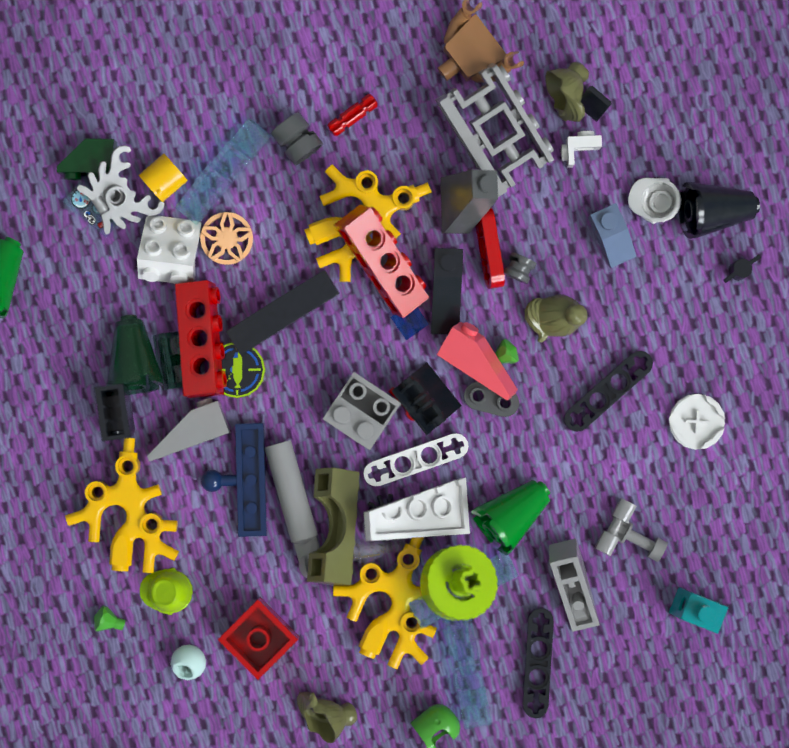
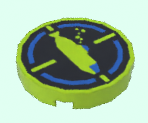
(243, 371)

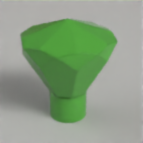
(507, 352)
(105, 620)

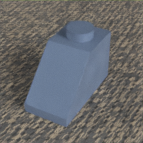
(612, 235)

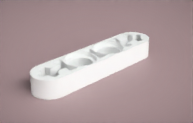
(414, 456)

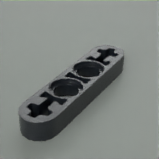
(610, 394)
(538, 662)

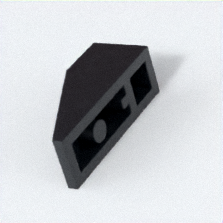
(446, 289)

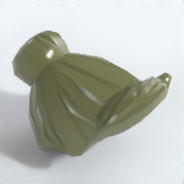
(567, 89)
(554, 316)
(325, 715)

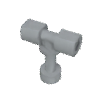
(621, 529)

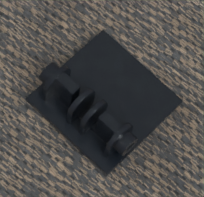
(426, 398)

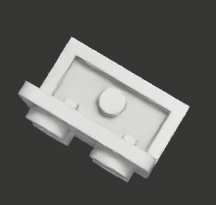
(168, 250)

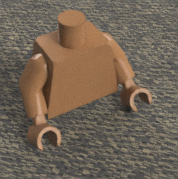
(472, 47)

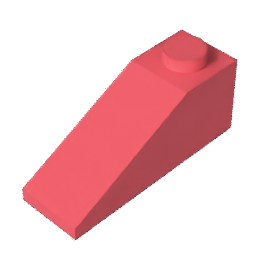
(475, 357)

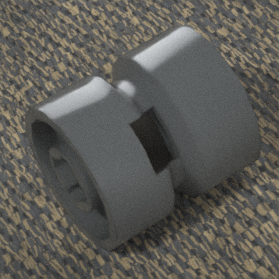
(297, 139)

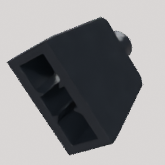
(114, 412)

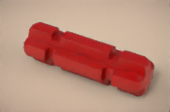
(352, 114)

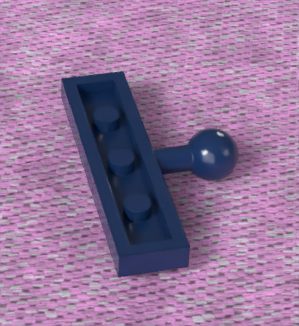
(249, 480)

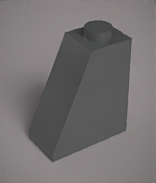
(467, 199)

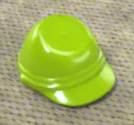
(166, 591)

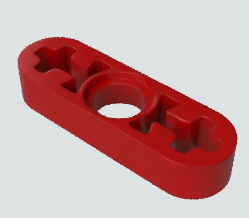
(490, 251)

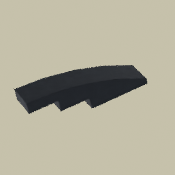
(282, 312)

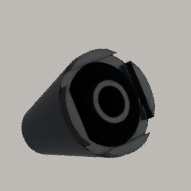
(714, 208)

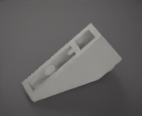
(196, 427)
(573, 584)

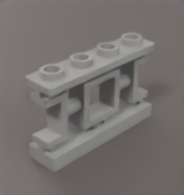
(478, 140)

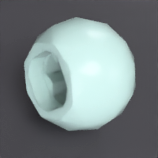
(188, 662)

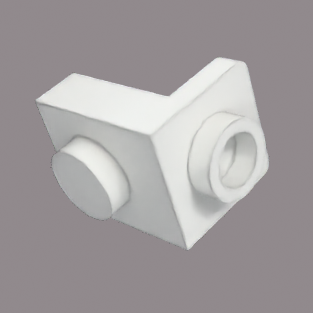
(584, 141)

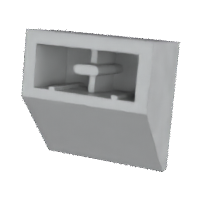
(361, 411)

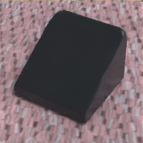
(595, 103)

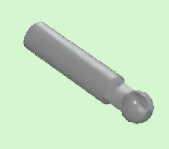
(293, 501)

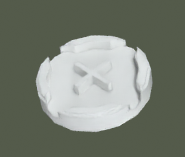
(697, 421)

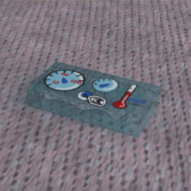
(85, 209)

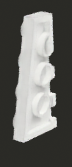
(424, 514)

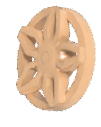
(226, 238)

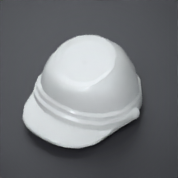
(654, 199)

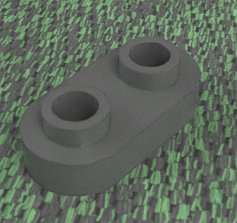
(490, 401)

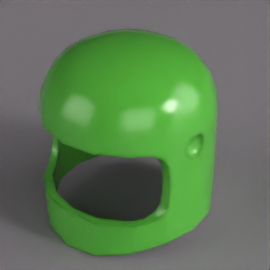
(434, 719)

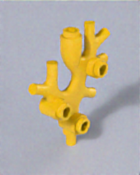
(386, 205)
(132, 499)
(401, 590)

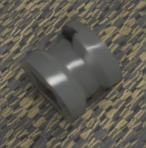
(519, 268)

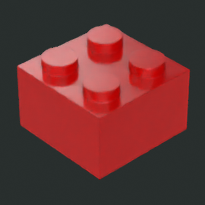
(258, 638)

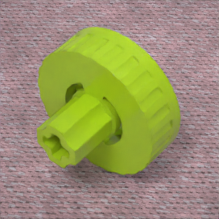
(480, 582)

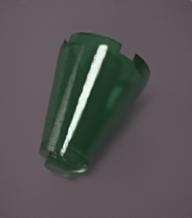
(133, 358)

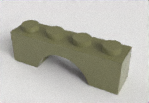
(338, 493)

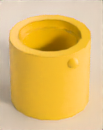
(163, 177)

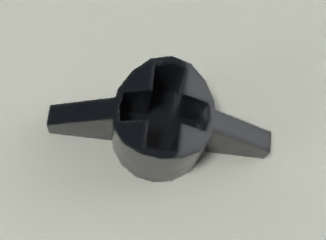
(741, 269)

